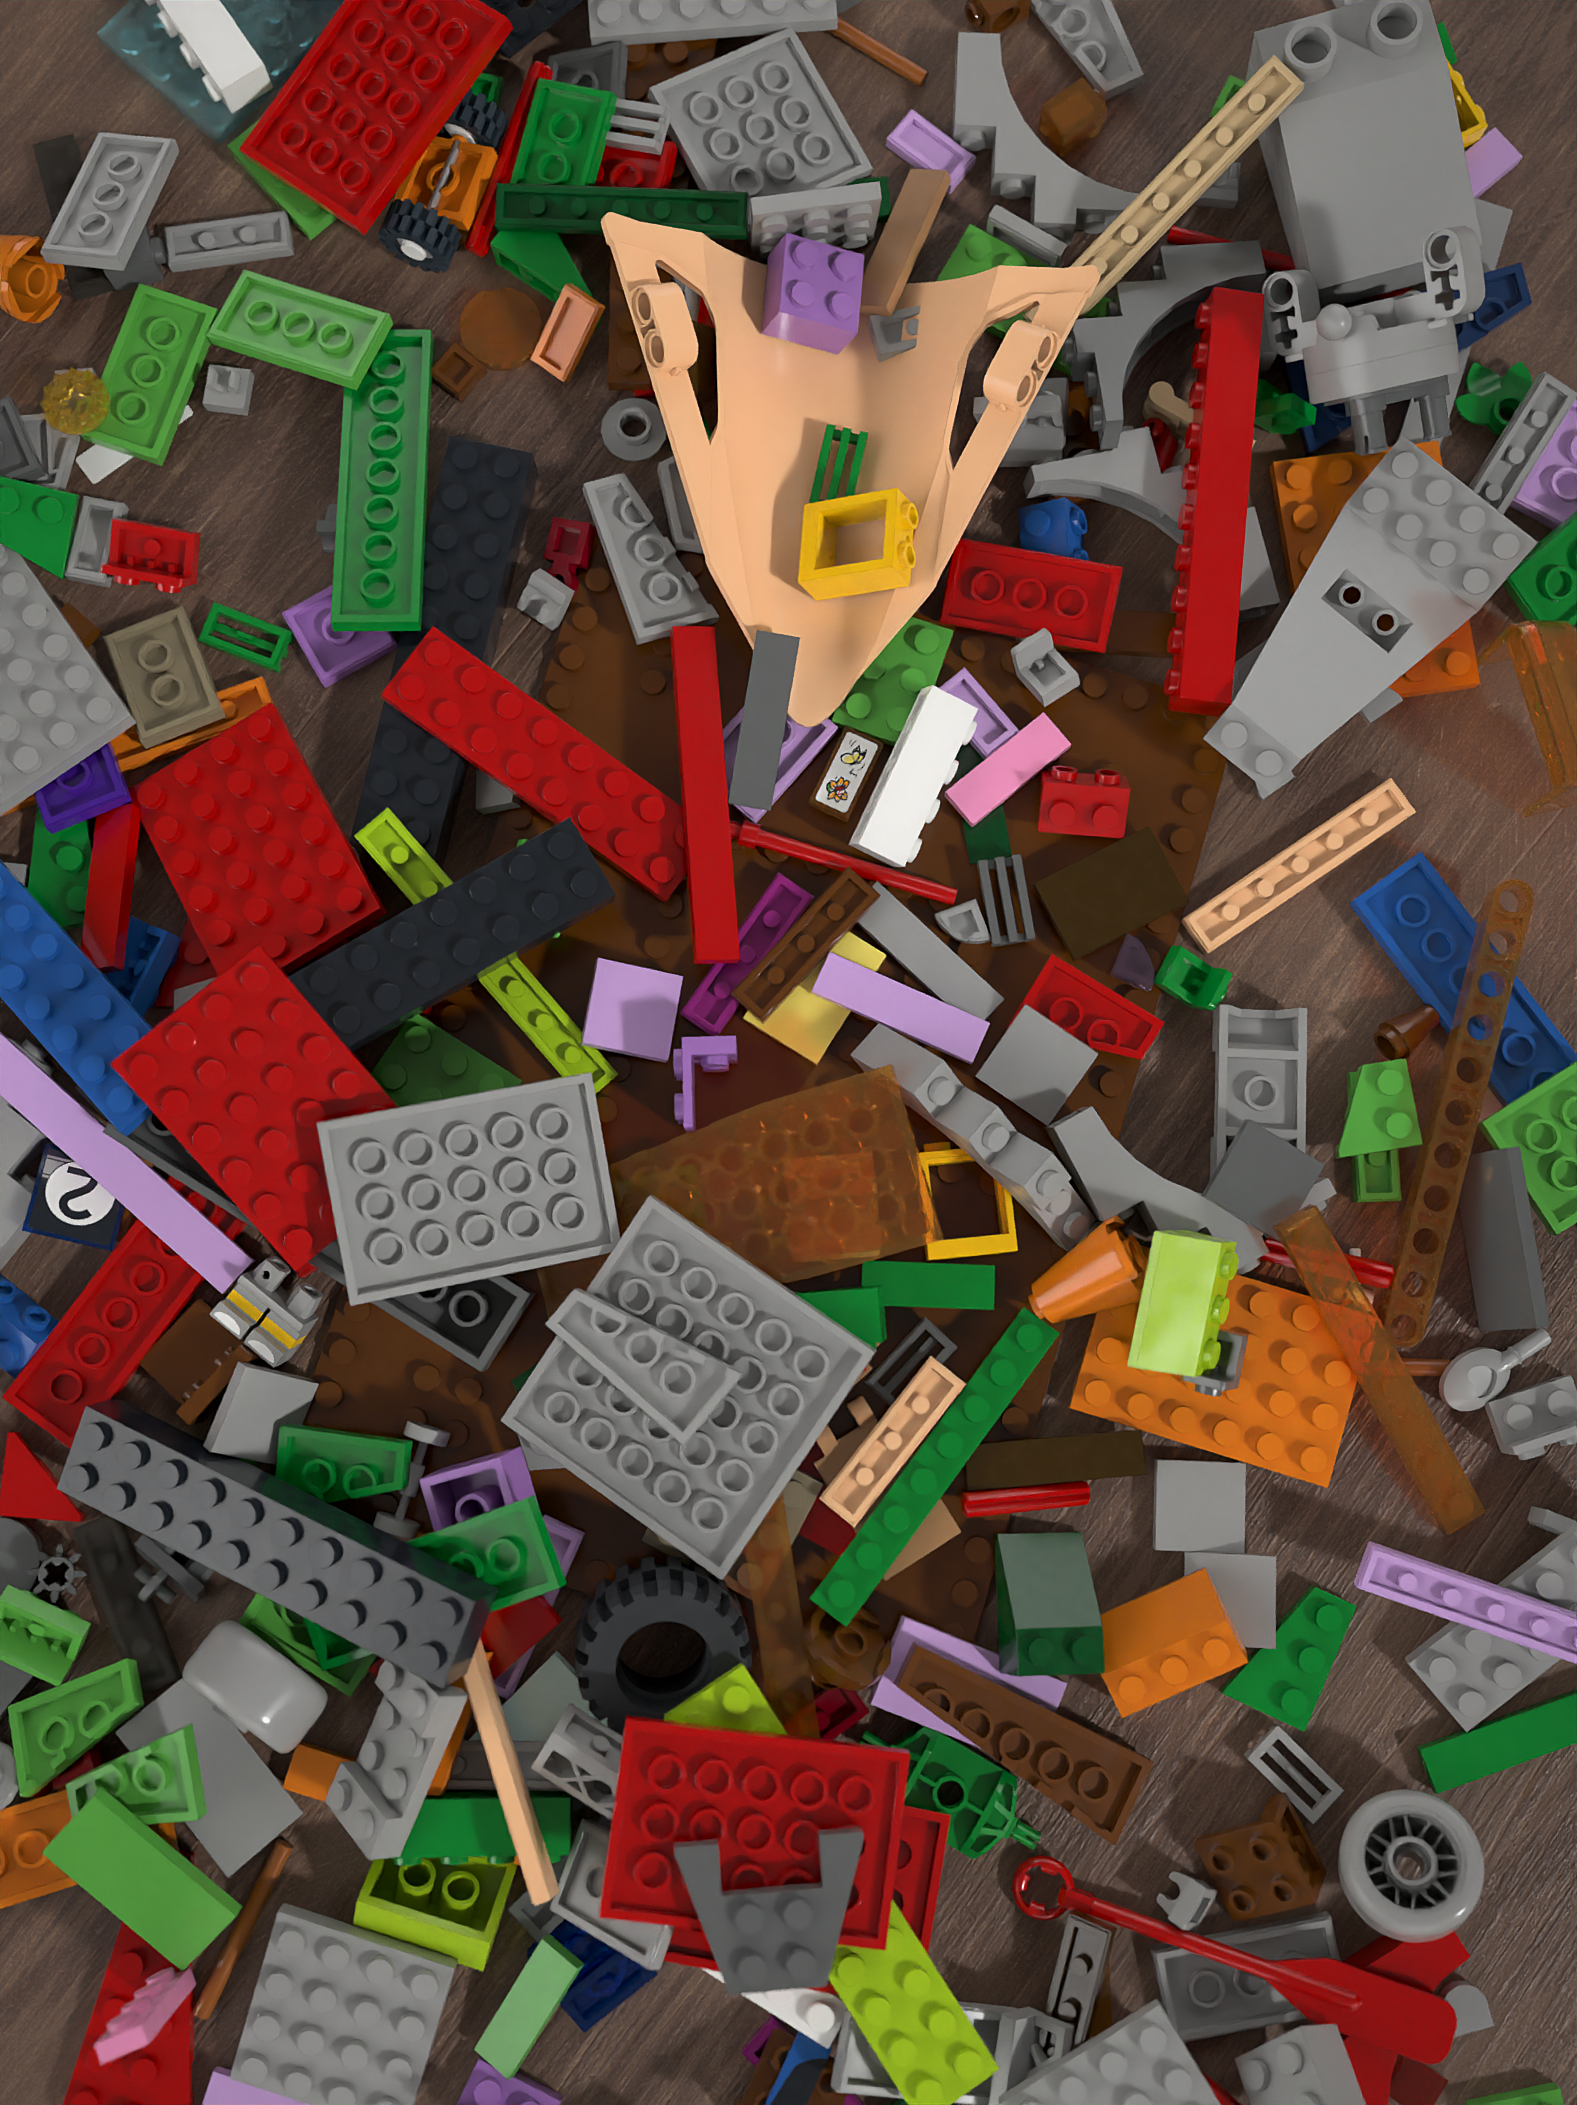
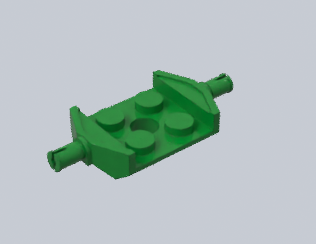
(988, 1794)

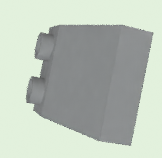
(1367, 147)

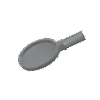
(1483, 1372)

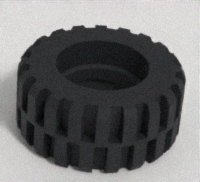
(645, 1597)

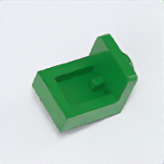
(1281, 412)
(1192, 979)

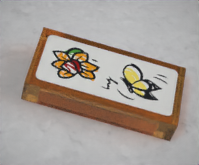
(846, 774)

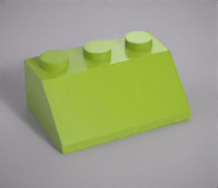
(1183, 1303)
(437, 1905)

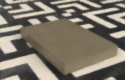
(164, 677)

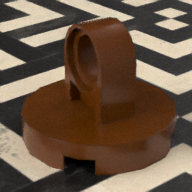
(843, 1655)

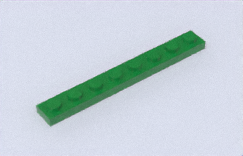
(934, 1467)

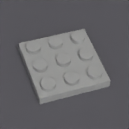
(824, 215)

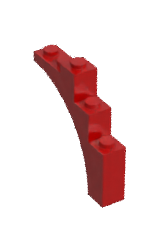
(1411, 1963)

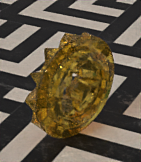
(89, 411)

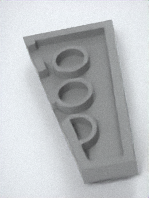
(1094, 41)
(644, 563)
(654, 1369)

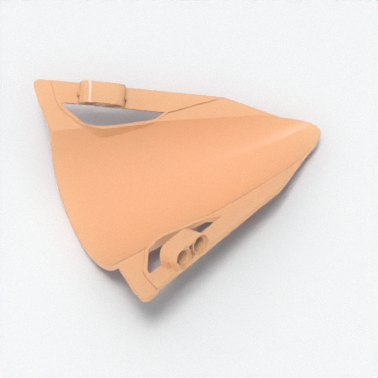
(773, 416)

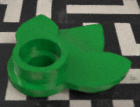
(1493, 395)

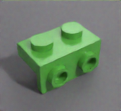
(39, 1635)

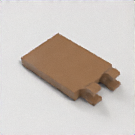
(936, 1527)

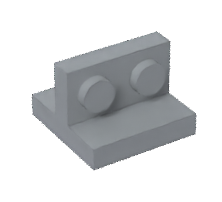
(1043, 427)

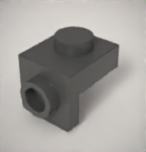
(1228, 1368)

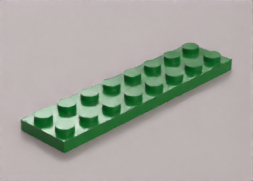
(384, 490)

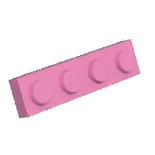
(145, 2014)

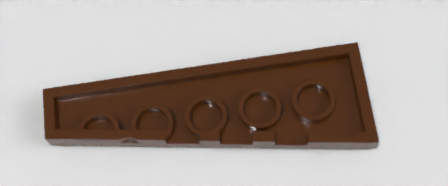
(1057, 1756)

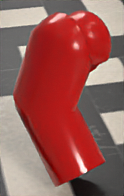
(1163, 441)

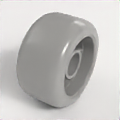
(255, 1686)
(1437, 1839)

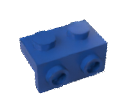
(1054, 528)
(147, 959)
(22, 1327)

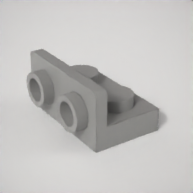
(1535, 1417)

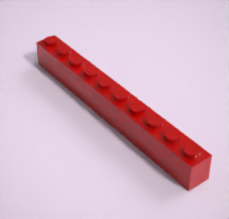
(1215, 503)

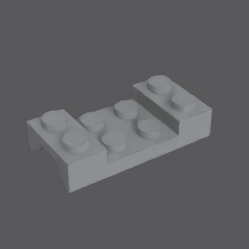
(1259, 1074)
(397, 1762)

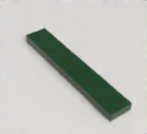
(582, 208)

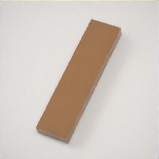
(902, 240)

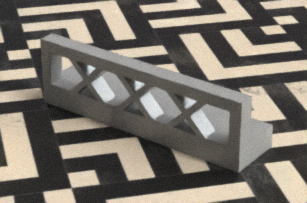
(593, 1755)
(1019, 2048)

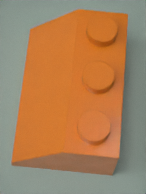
(1168, 1642)

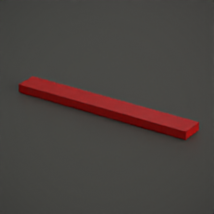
(704, 795)

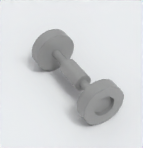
(398, 1524)

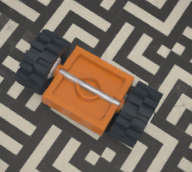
(445, 186)

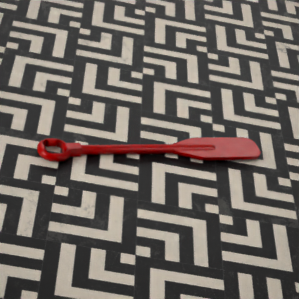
(1318, 1987)

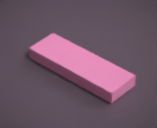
(1007, 769)

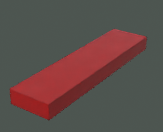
(111, 887)

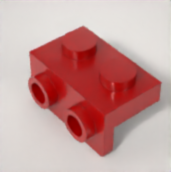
(152, 555)
(1083, 802)

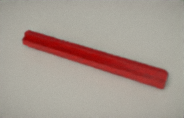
(483, 225)

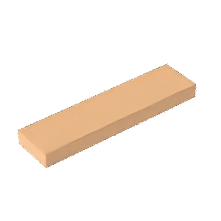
(892, 1441)

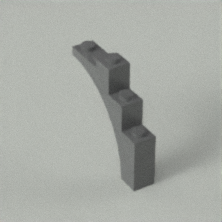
(1143, 312)

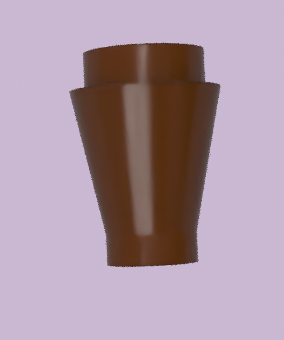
(1404, 1033)

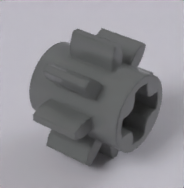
(57, 1585)

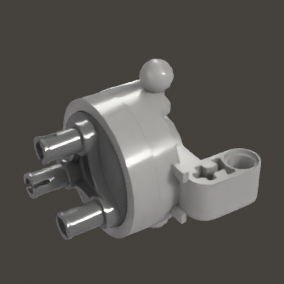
(1382, 347)

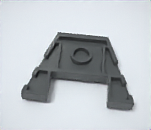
(777, 1933)

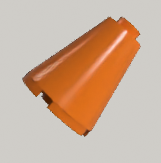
(27, 280)
(1092, 1276)

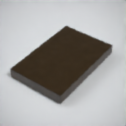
(1110, 893)

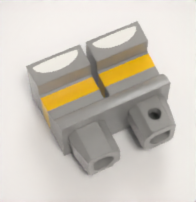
(268, 1312)

